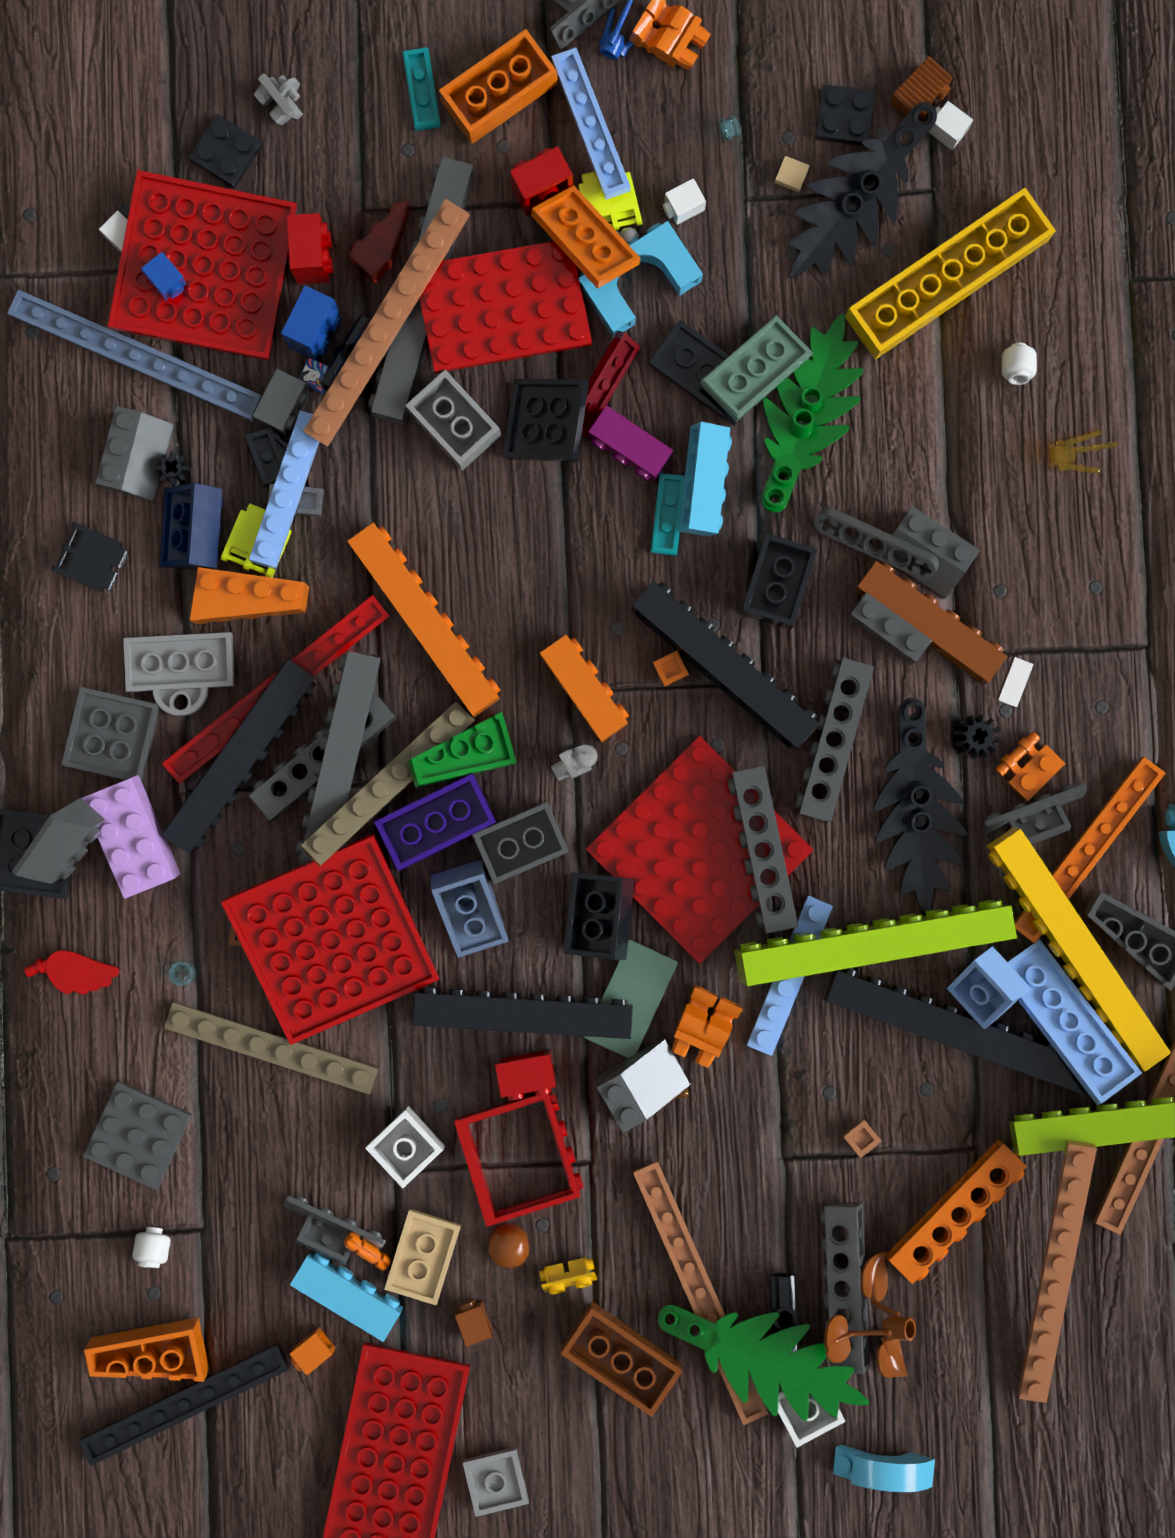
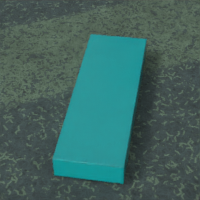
(421, 89)
(667, 515)

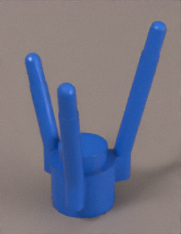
(612, 44)

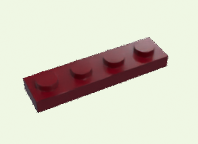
(607, 377)

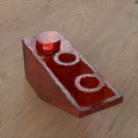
(379, 248)

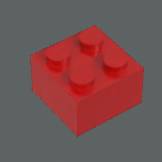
(540, 178)
(309, 248)
(526, 1074)

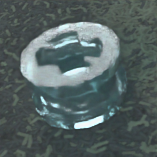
(730, 127)
(177, 967)

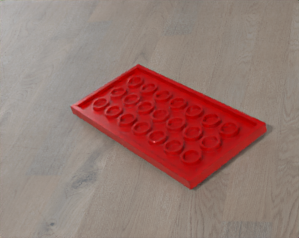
(396, 1445)

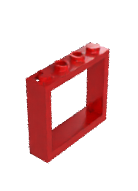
(477, 1174)

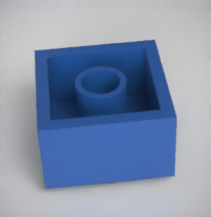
(312, 323)

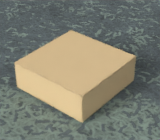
(792, 174)

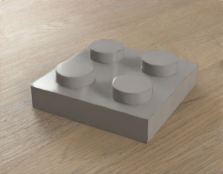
(495, 1481)

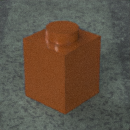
(473, 1322)

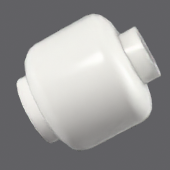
(1019, 364)
(151, 1248)

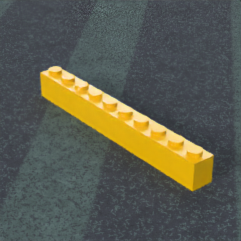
(1077, 948)

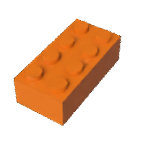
(498, 86)

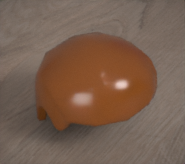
(508, 1245)

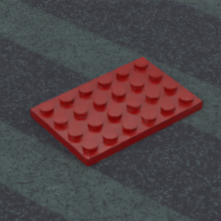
(503, 307)

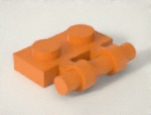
(1035, 772)

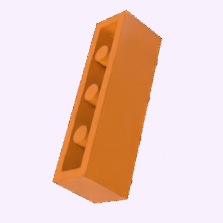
(584, 688)

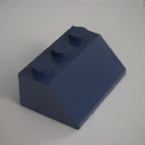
(191, 527)

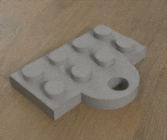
(179, 667)

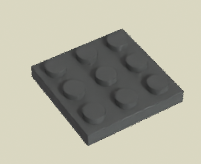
(110, 734)
(137, 1135)

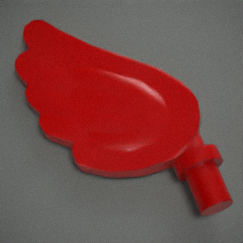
(74, 972)

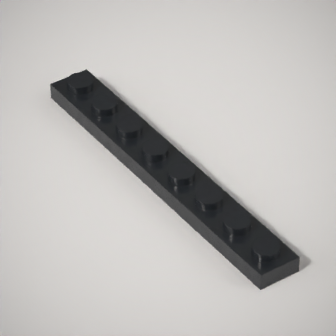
(184, 1404)

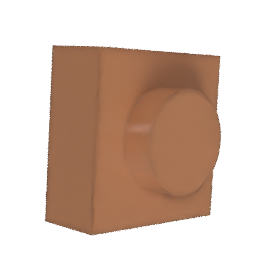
(861, 1138)

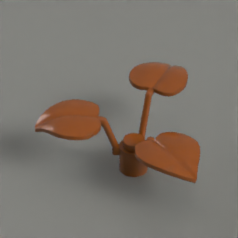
(894, 1328)

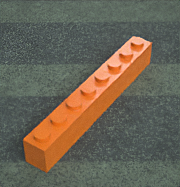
(424, 620)

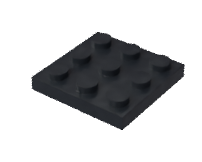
(545, 419)
(16, 835)

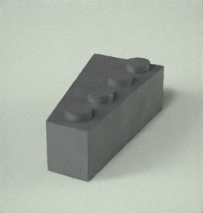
(1138, 934)

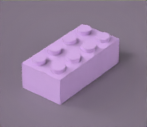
(132, 837)

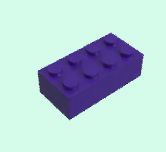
(435, 822)

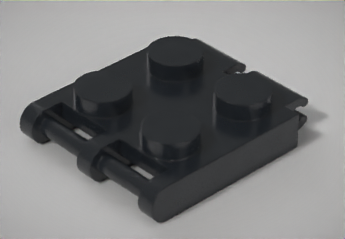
(91, 558)

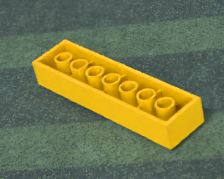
(950, 273)

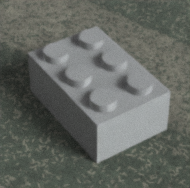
(453, 420)

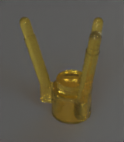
(1063, 454)

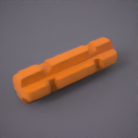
(367, 1251)

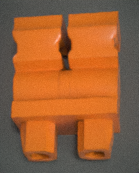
(676, 30)
(703, 1033)

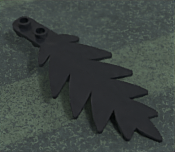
(857, 194)
(917, 811)

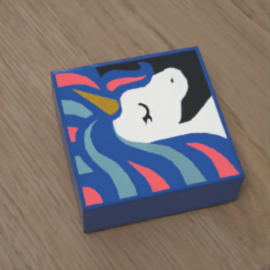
(312, 374)

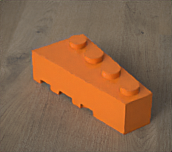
(235, 596)
(160, 1351)

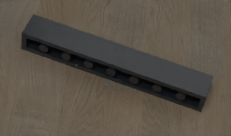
(238, 756)
(523, 1014)

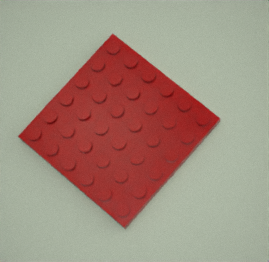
(227, 250)
(687, 850)
(330, 939)

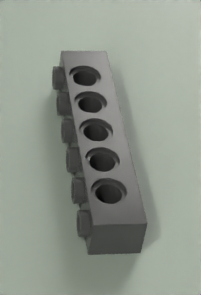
(859, 676)
(275, 806)
(785, 915)
(852, 1219)

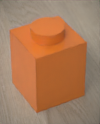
(312, 1351)

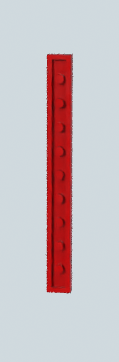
(313, 658)

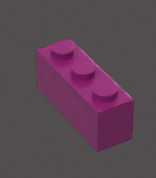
(629, 444)

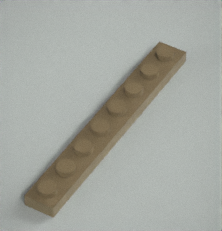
(382, 787)
(271, 1048)

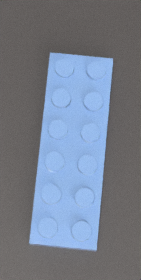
(1072, 1025)

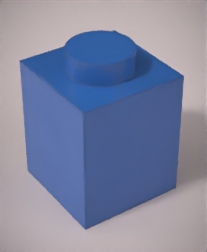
(164, 276)

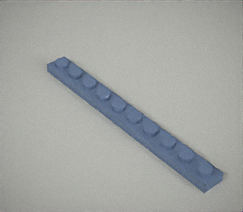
(134, 355)

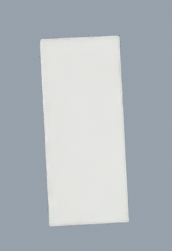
(1015, 682)

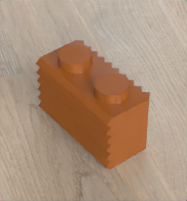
(924, 85)

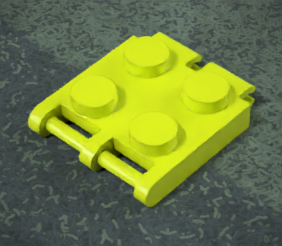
(614, 209)
(243, 539)

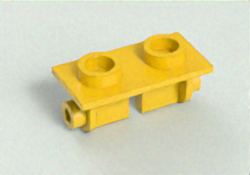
(558, 1279)

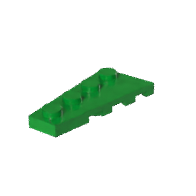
(470, 752)

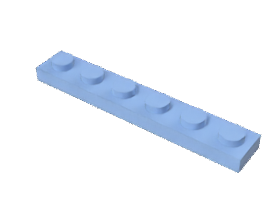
(591, 123)
(285, 495)
(783, 992)

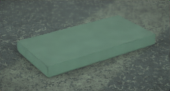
(756, 368)
(642, 982)

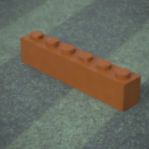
(948, 635)

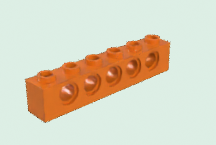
(957, 1196)

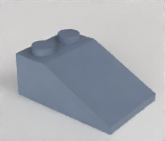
(468, 908)

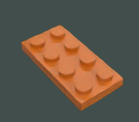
(585, 236)

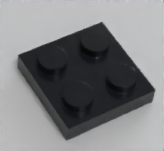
(844, 115)
(225, 151)

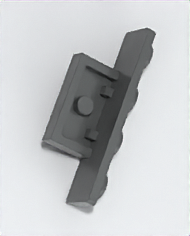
(577, 18)
(1039, 819)
(326, 1233)

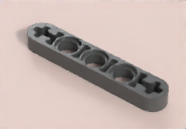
(884, 554)

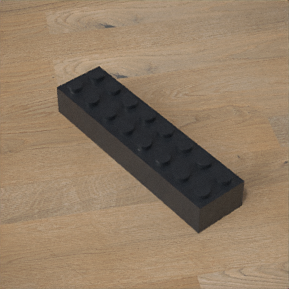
(724, 666)

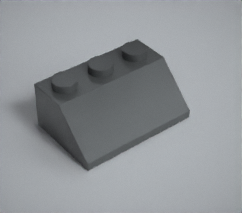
(133, 453)
(951, 550)
(60, 843)

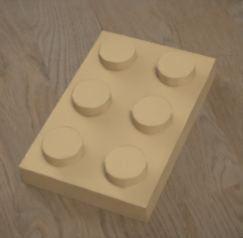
(422, 1257)

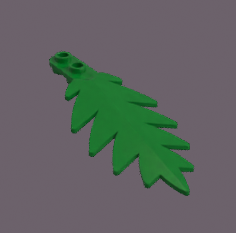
(807, 409)
(767, 1360)

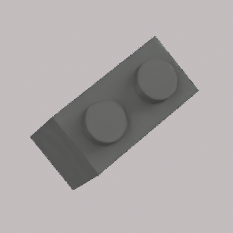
(281, 402)

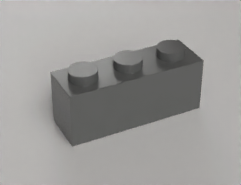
(889, 629)

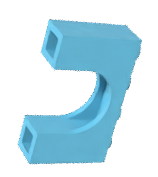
(659, 248)

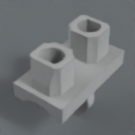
(271, 89)
(575, 762)

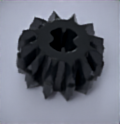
(969, 731)

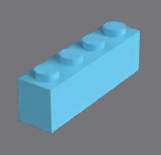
(705, 479)
(347, 1296)

